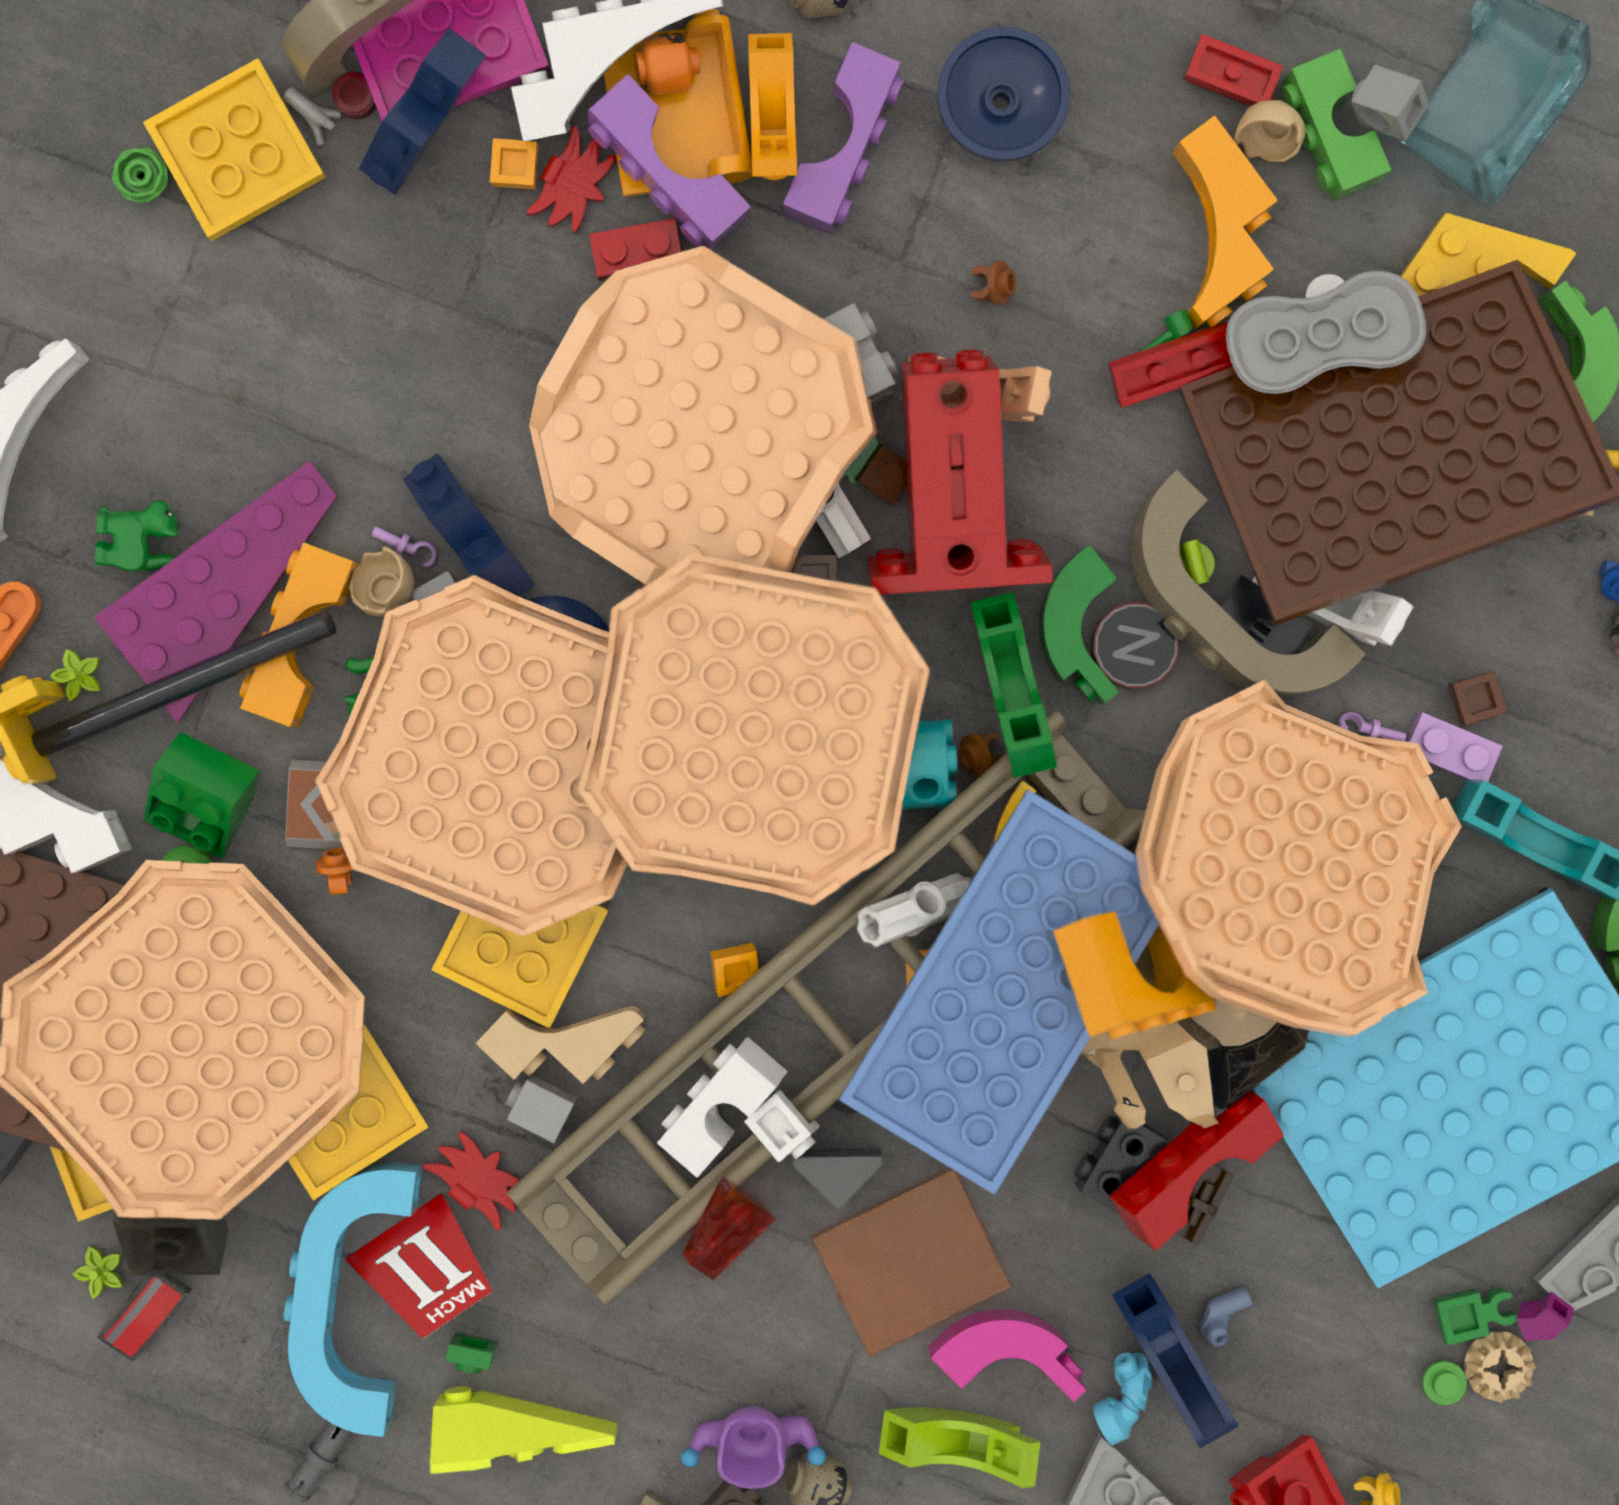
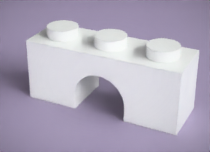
(743, 1080)

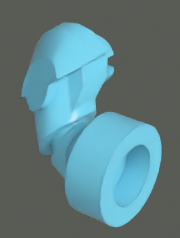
(1135, 1379)

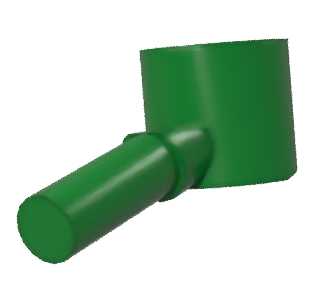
(1177, 325)

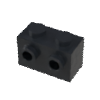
(1116, 1158)

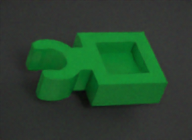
(1466, 1316)

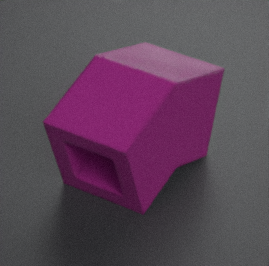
(1544, 1318)

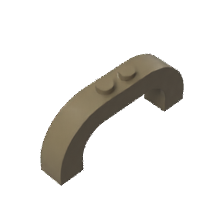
(324, 33)
(1206, 626)

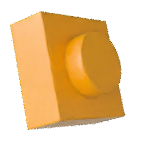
(514, 164)
(733, 967)

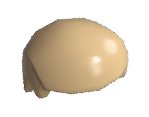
(1271, 131)
(381, 582)

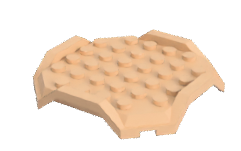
(696, 418)
(754, 728)
(474, 758)
(1293, 862)
(183, 1040)

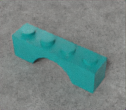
(1536, 838)

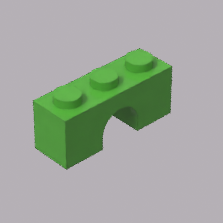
(1342, 160)

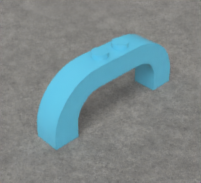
(327, 1385)

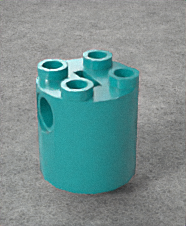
(931, 767)

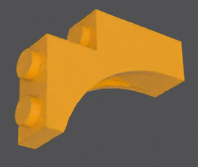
(1232, 200)

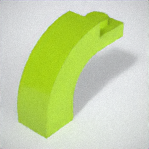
(959, 1438)

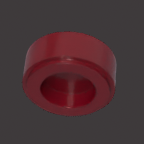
(353, 96)

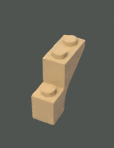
(580, 1047)

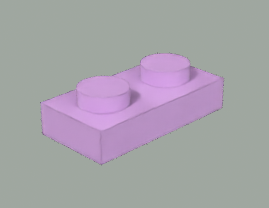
(1454, 748)

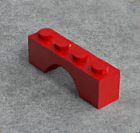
(1158, 1194)

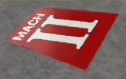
(423, 1268)

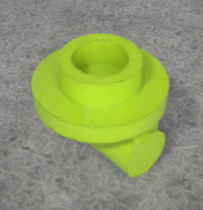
(1197, 561)

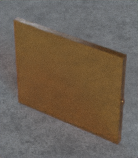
(911, 1262)

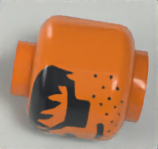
(666, 63)

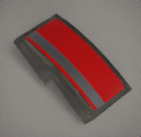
(143, 1314)

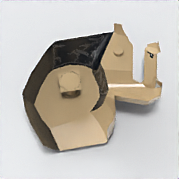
(1198, 1061)

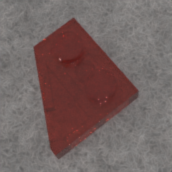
(725, 1229)

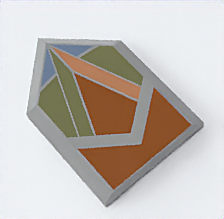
(307, 817)

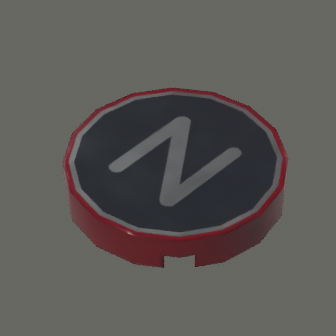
(1134, 646)

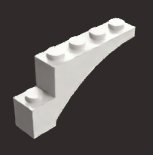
(582, 51)
(25, 399)
(40, 812)

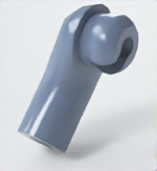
(1218, 1314)

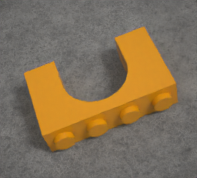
(1112, 990)

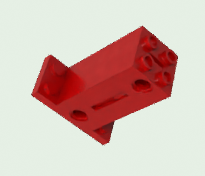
(955, 484)

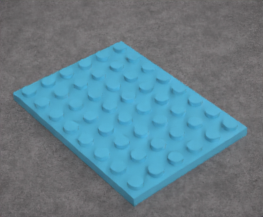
(1464, 1097)

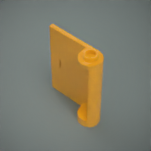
(704, 127)

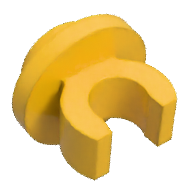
(1382, 1490)

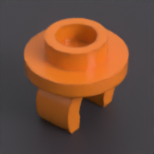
(338, 868)

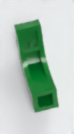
(1061, 623)

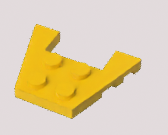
(1466, 248)

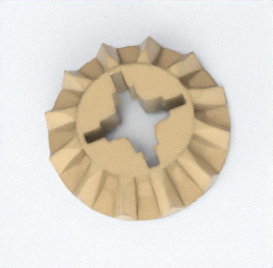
(1486, 1352)

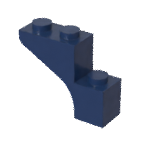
(421, 111)
(465, 526)
(1175, 1360)

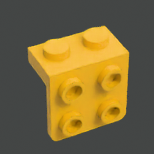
(17, 702)

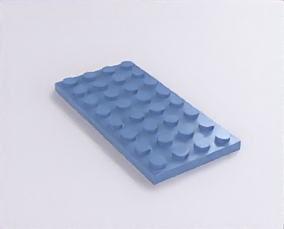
(991, 1006)

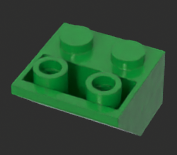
(199, 794)

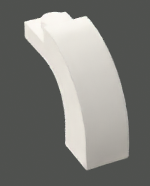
(1366, 617)

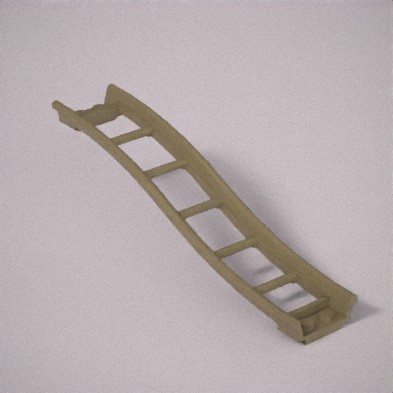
(565, 1215)

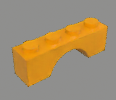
(315, 582)

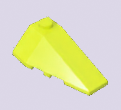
(485, 1425)

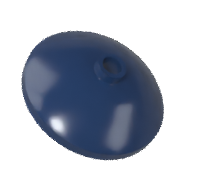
(1009, 66)

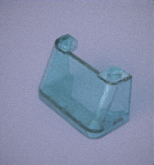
(1502, 94)

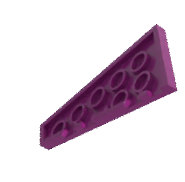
(217, 585)

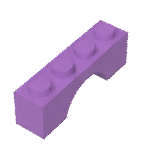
(822, 188)
(704, 206)

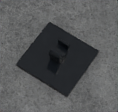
(1250, 611)

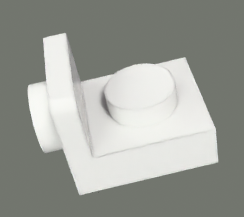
(782, 1127)

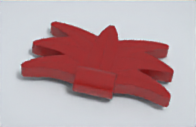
(572, 182)
(475, 1178)

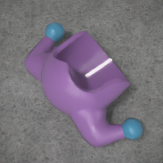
(753, 1445)

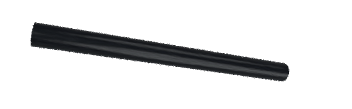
(184, 683)

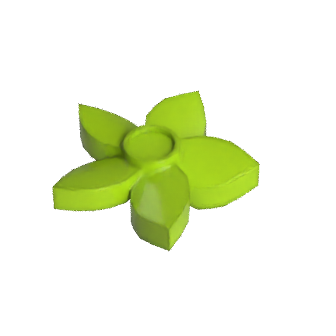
(77, 674)
(99, 1271)

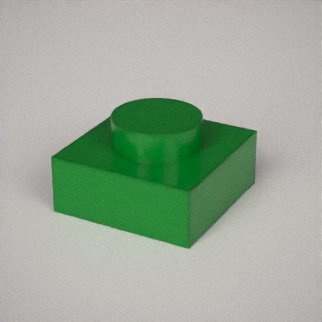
(471, 1353)

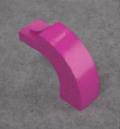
(1004, 1334)

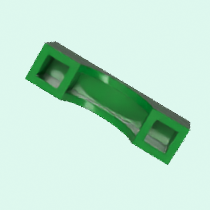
(1013, 685)

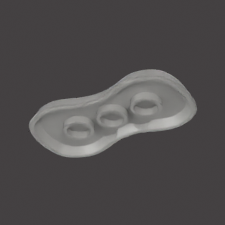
(1362, 322)

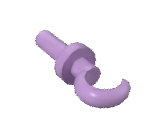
(403, 545)
(1371, 729)

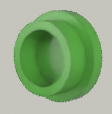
(1444, 1382)

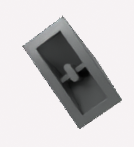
(838, 1171)

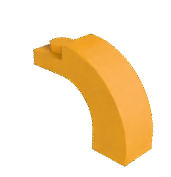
(772, 105)

